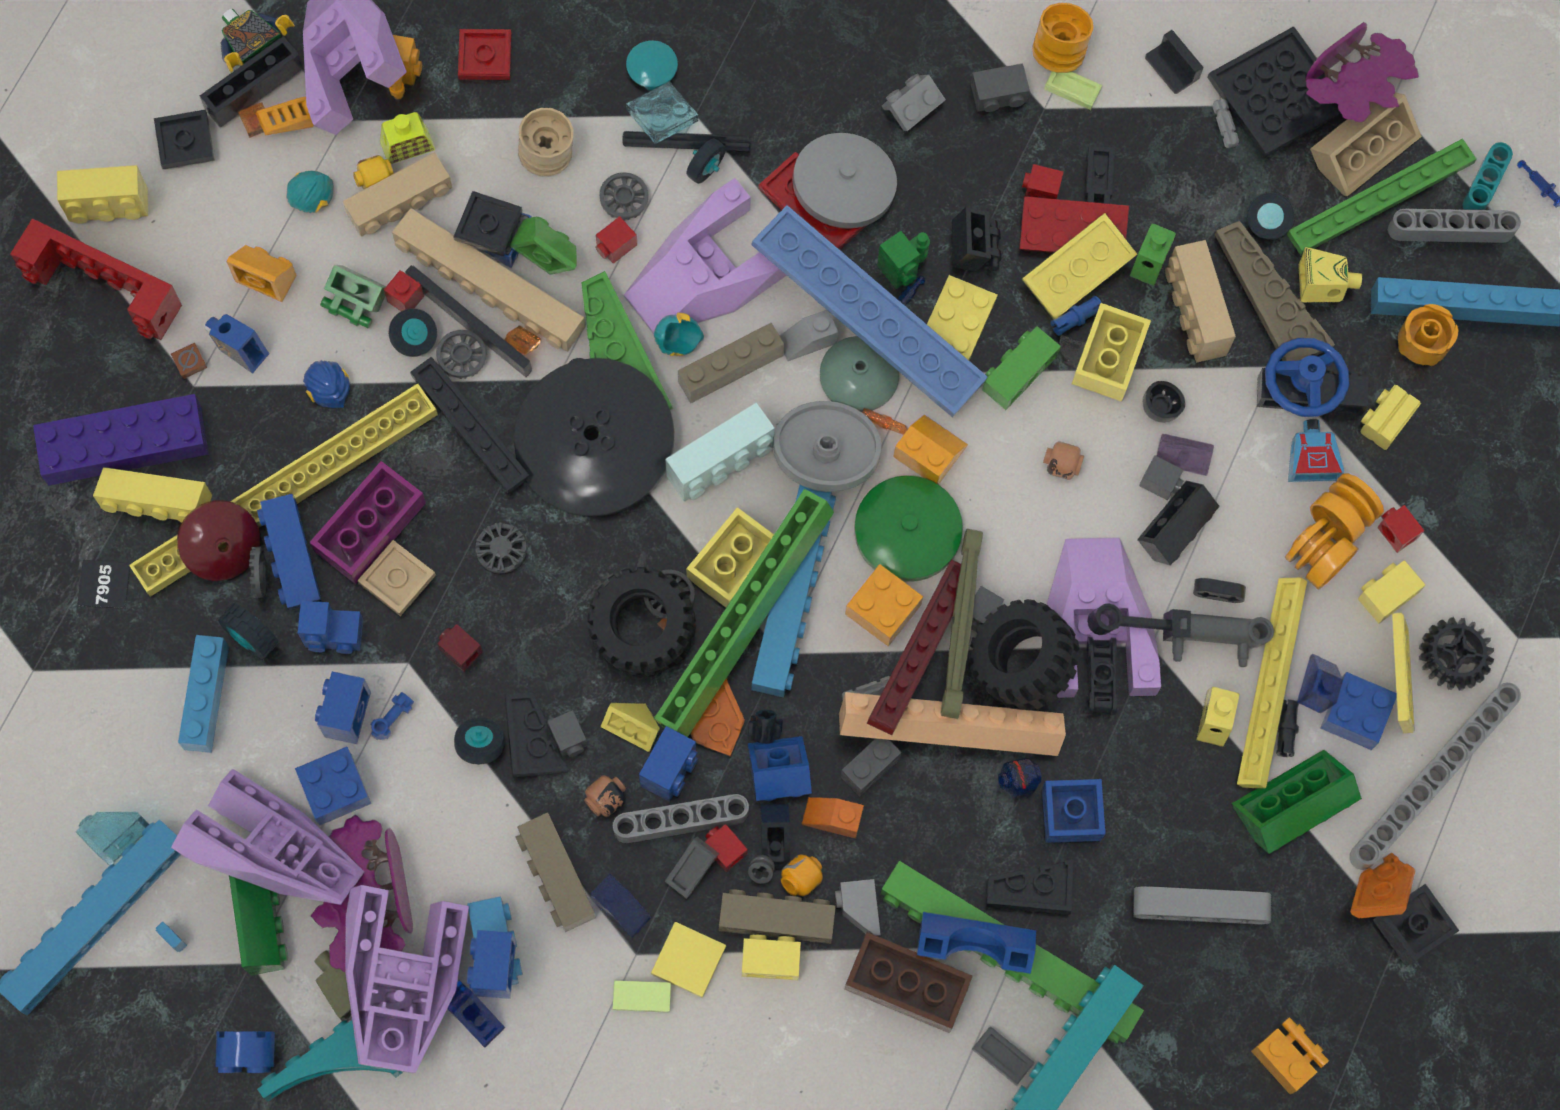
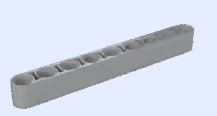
(1444, 766)

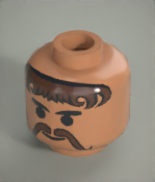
(1063, 460)

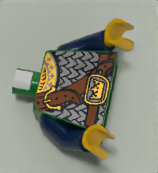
(249, 35)

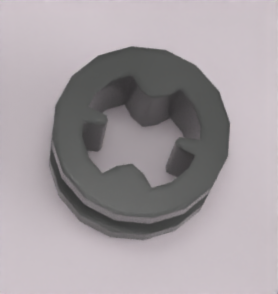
(766, 875)

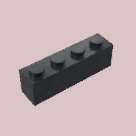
(251, 81)
(1354, 403)

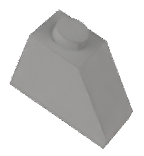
(809, 335)
(859, 904)

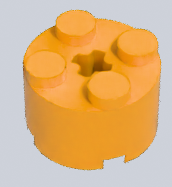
(1429, 348)

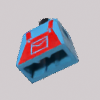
(1314, 455)

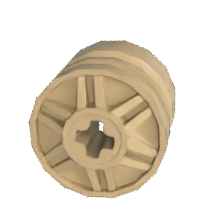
(544, 130)

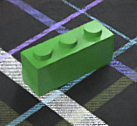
(1020, 367)

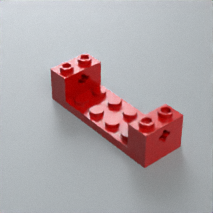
(44, 248)

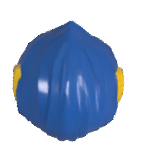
(327, 384)

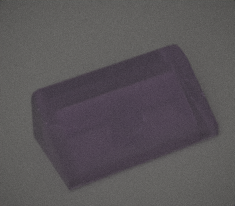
(1185, 453)

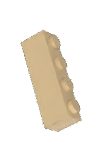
(397, 194)

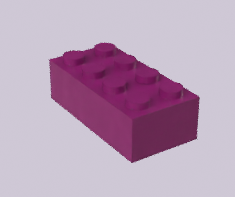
(368, 522)

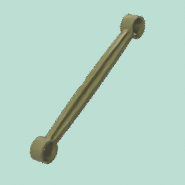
(962, 624)

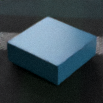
(170, 937)

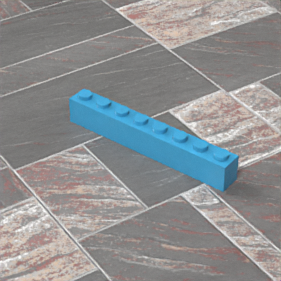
(1468, 301)
(785, 620)
(90, 918)

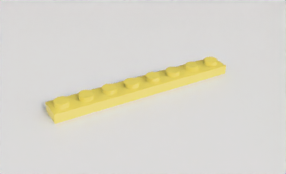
(1272, 684)

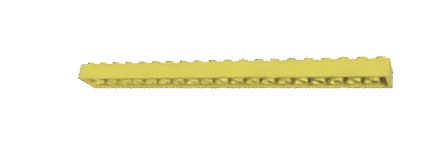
(305, 475)

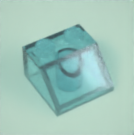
(111, 833)

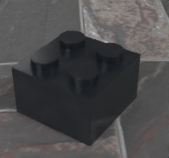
(1418, 928)

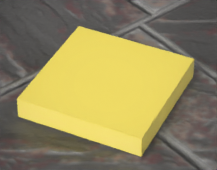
(688, 959)

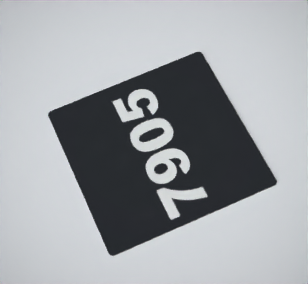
(103, 584)

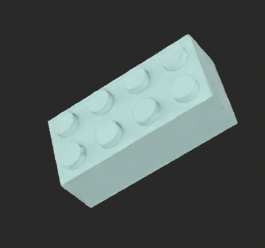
(720, 452)

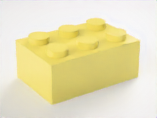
(102, 193)
(1111, 352)
(729, 556)

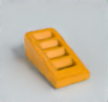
(296, 106)

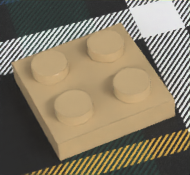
(396, 578)

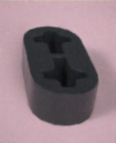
(1219, 590)

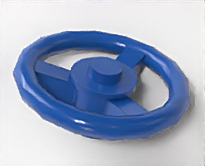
(1307, 376)

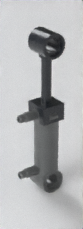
(1182, 626)

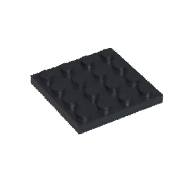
(1269, 92)

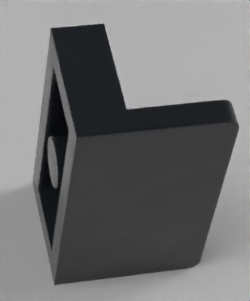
(1174, 63)

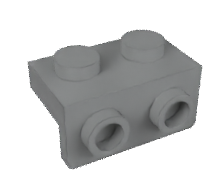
(914, 100)

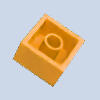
(883, 605)

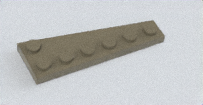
(1270, 294)

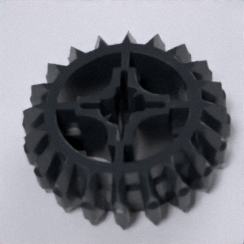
(1477, 655)

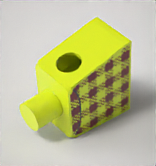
(405, 137)

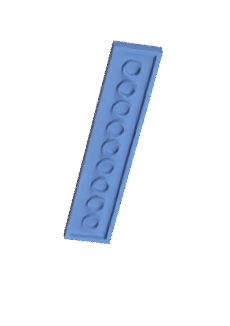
(869, 311)

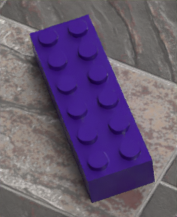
(120, 439)

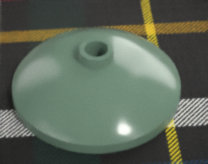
(853, 387)

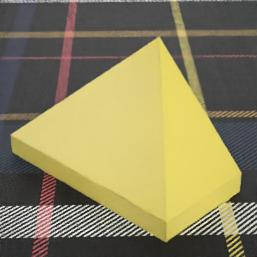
(632, 723)

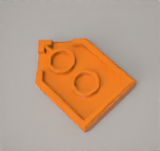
(720, 722)
(1383, 889)

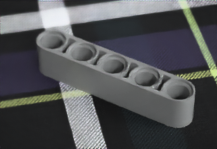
(1464, 219)
(691, 809)
(1202, 905)

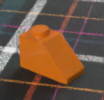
(833, 815)

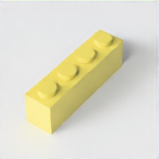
(149, 494)

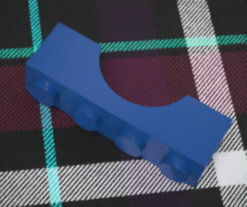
(1008, 945)

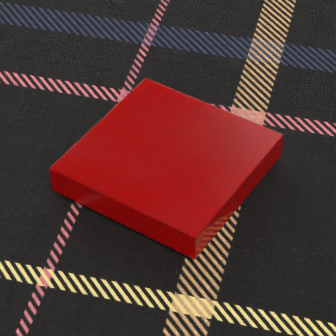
(484, 54)

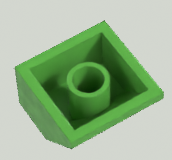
(544, 246)

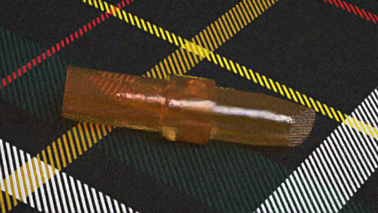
(885, 421)

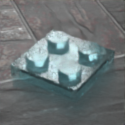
(662, 112)

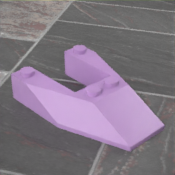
(334, 41)
(694, 274)
(1098, 574)
(281, 852)
(399, 994)

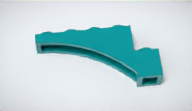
(325, 1057)

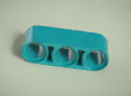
(1492, 169)

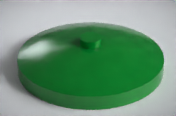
(908, 527)

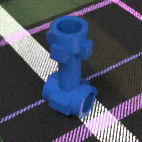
(381, 726)

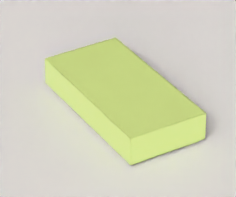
(1073, 88)
(641, 996)

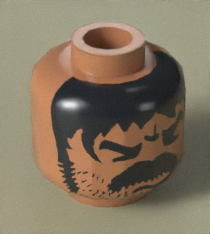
(605, 796)

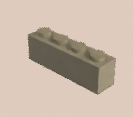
(731, 362)
(556, 873)
(776, 916)

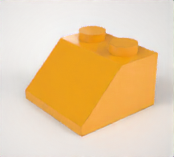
(262, 272)
(929, 449)

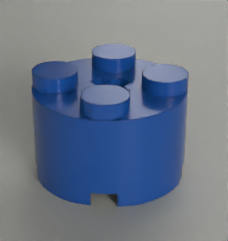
(245, 1049)

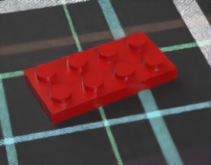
(1054, 222)

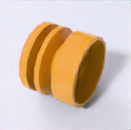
(1062, 37)
(1348, 507)
(1321, 552)

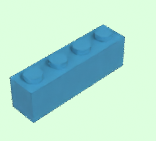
(203, 694)

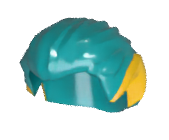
(309, 191)
(678, 334)

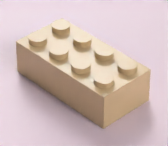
(1200, 301)

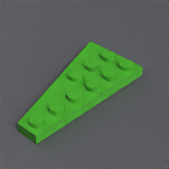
(610, 329)

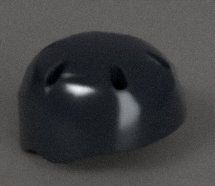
(1160, 406)

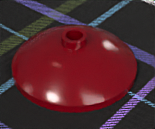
(208, 527)

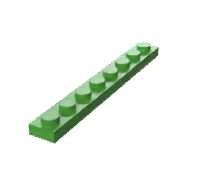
(1381, 196)

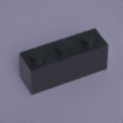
(1178, 522)

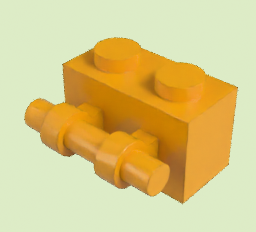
(410, 58)
(1285, 1061)

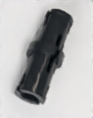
(1287, 728)

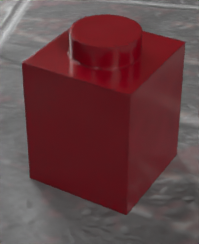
(459, 647)

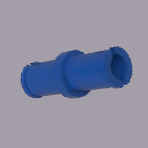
(1076, 315)

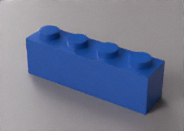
(290, 551)

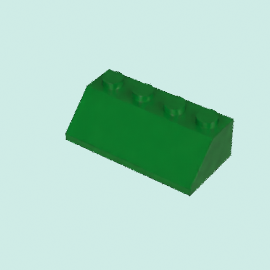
(1297, 801)
(258, 927)

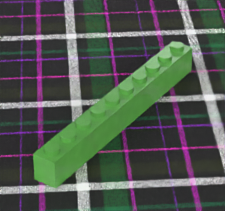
(745, 613)
(1048, 975)

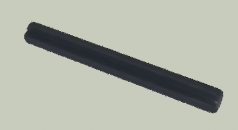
(686, 141)

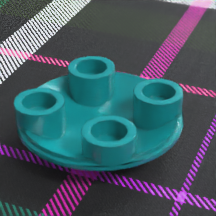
(651, 64)

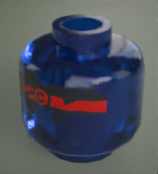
(1019, 777)

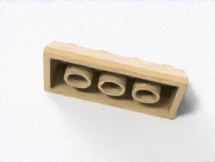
(1363, 148)

